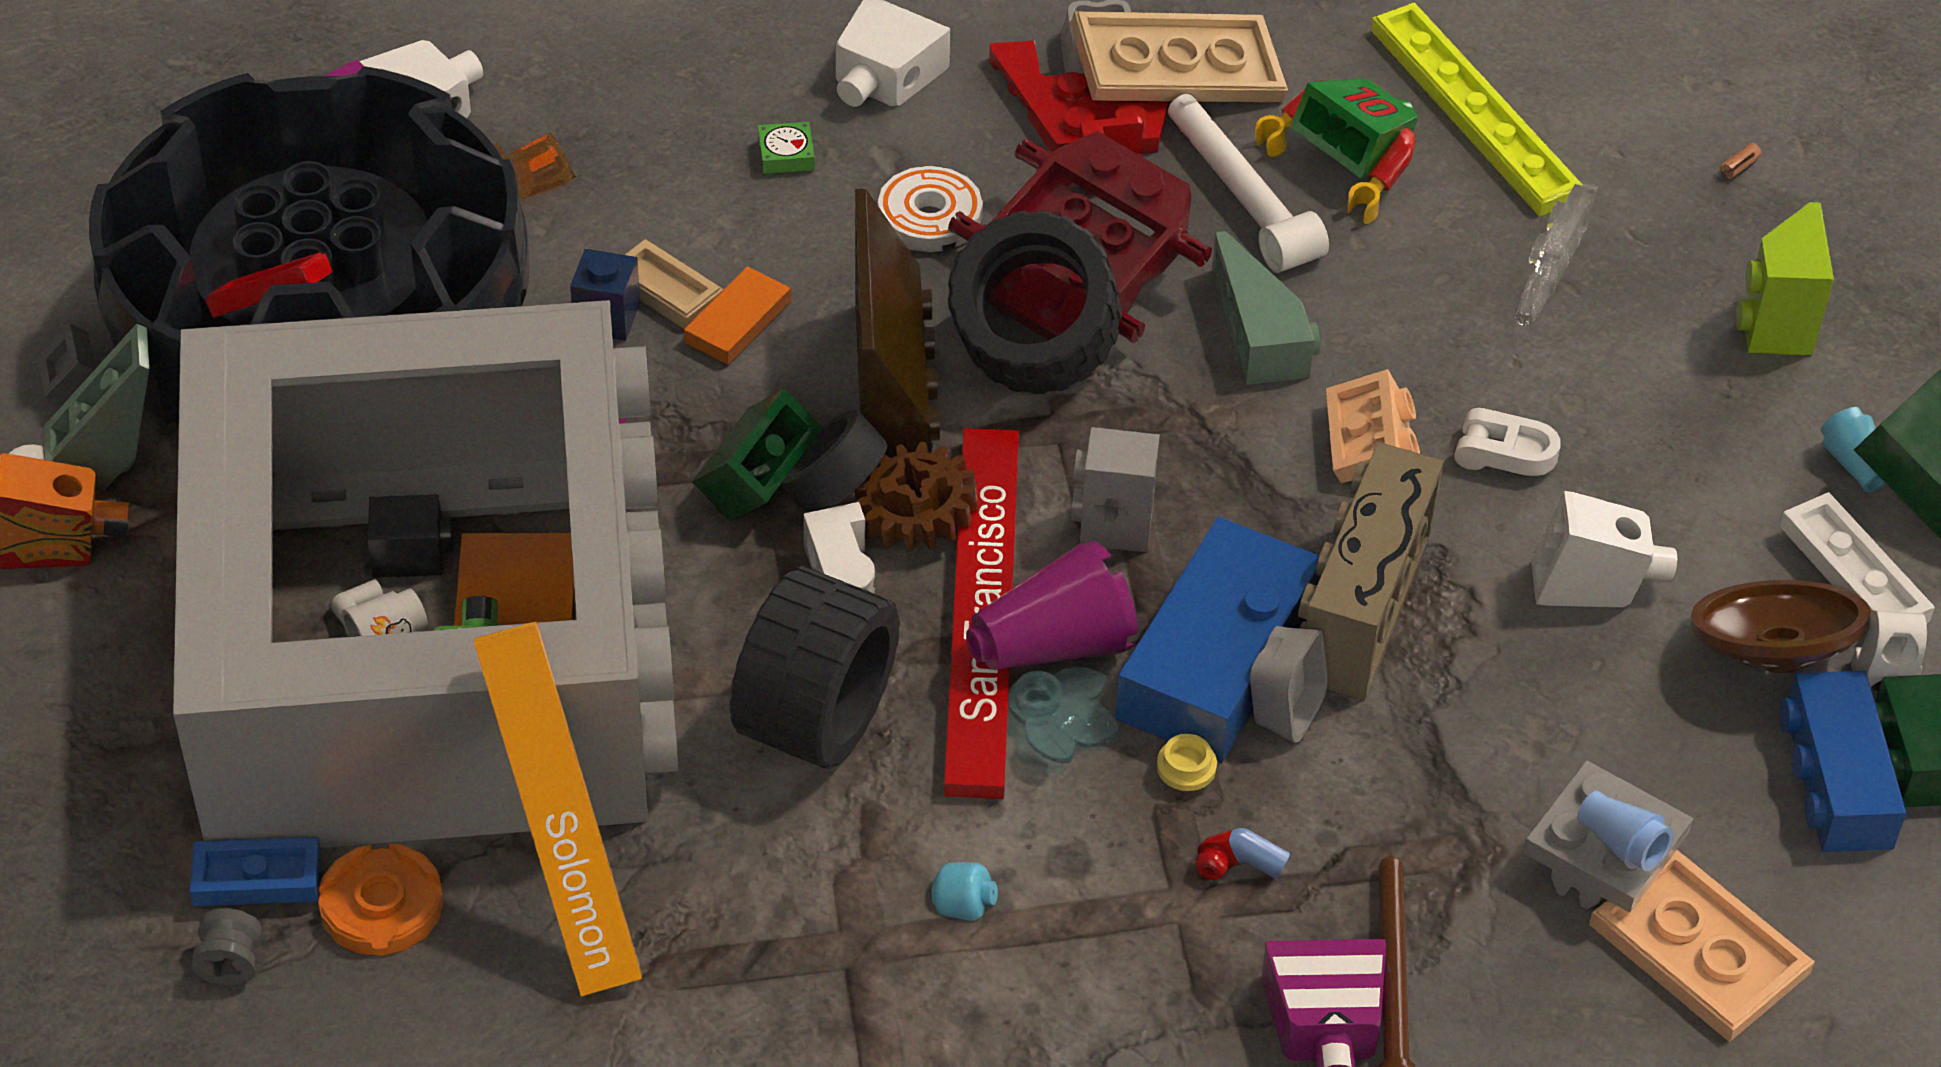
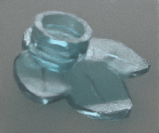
(1066, 711)

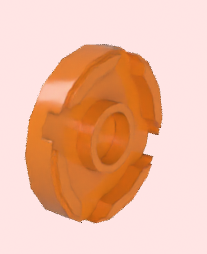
(380, 899)

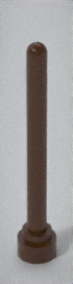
(1395, 974)

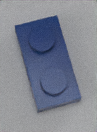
(255, 871)

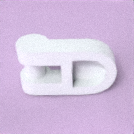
(1527, 447)

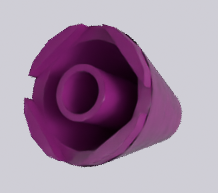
(1057, 614)

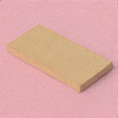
(1177, 54)

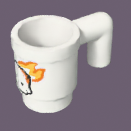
(370, 612)

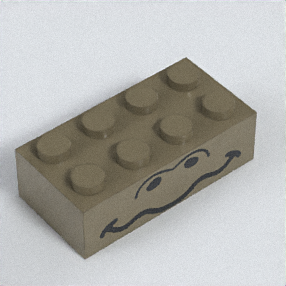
(1371, 563)

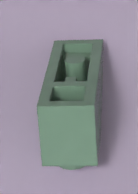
(1262, 316)
(104, 415)

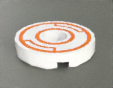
(926, 187)

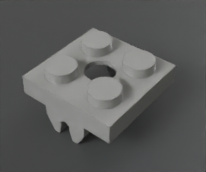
(1584, 860)

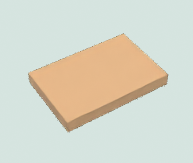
(1705, 947)

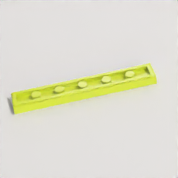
(1475, 107)

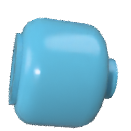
(963, 890)

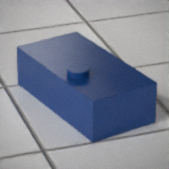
(1202, 643)

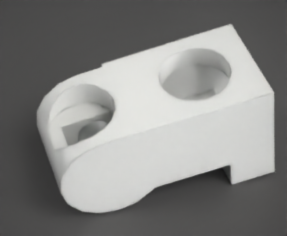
(836, 543)
(1892, 646)

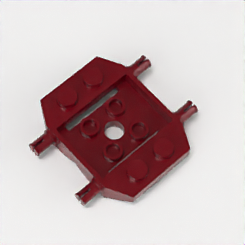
(1052, 296)

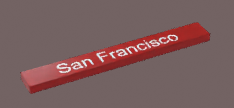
(983, 574)

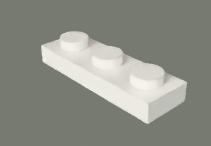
(1851, 556)

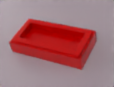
(250, 288)

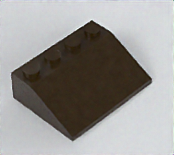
(892, 334)

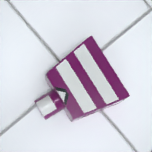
(1325, 998)

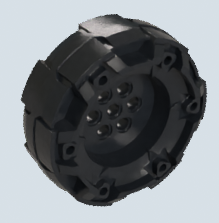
(293, 167)

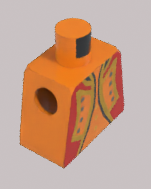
(52, 513)

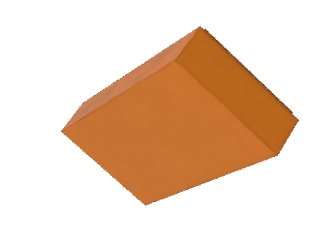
(737, 315)

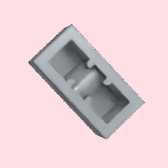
(1117, 488)

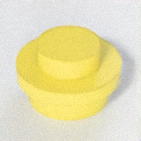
(1186, 763)

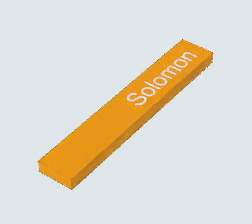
(558, 807)

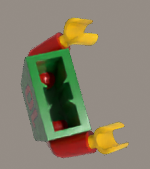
(1354, 126)

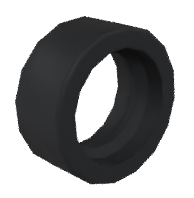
(835, 462)

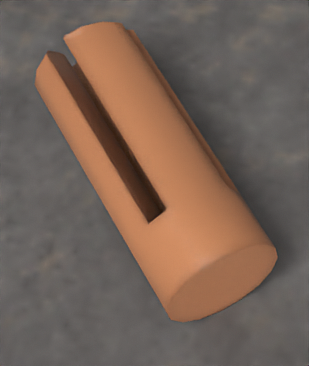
(1741, 160)

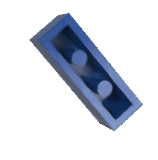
(1843, 761)

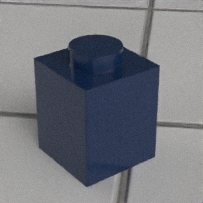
(612, 278)

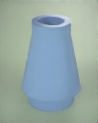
(1628, 831)

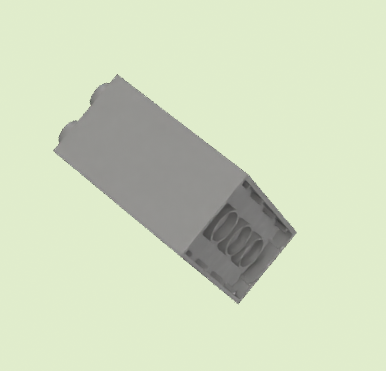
(399, 727)

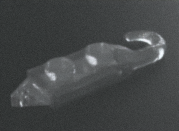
(1553, 252)

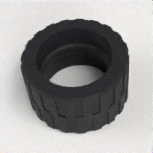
(1017, 243)
(814, 667)

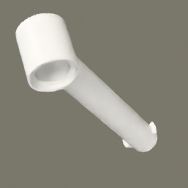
(1283, 238)

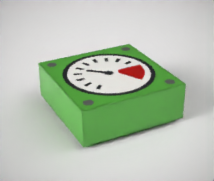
(786, 147)

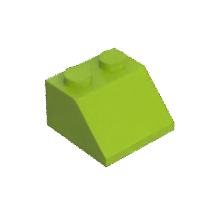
(1787, 286)

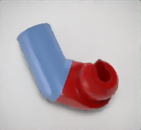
(1239, 847)

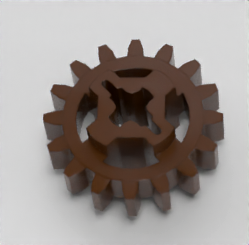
(917, 497)

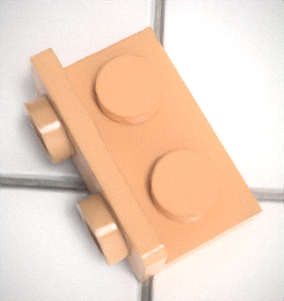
(1364, 414)

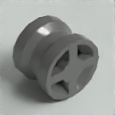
(226, 946)

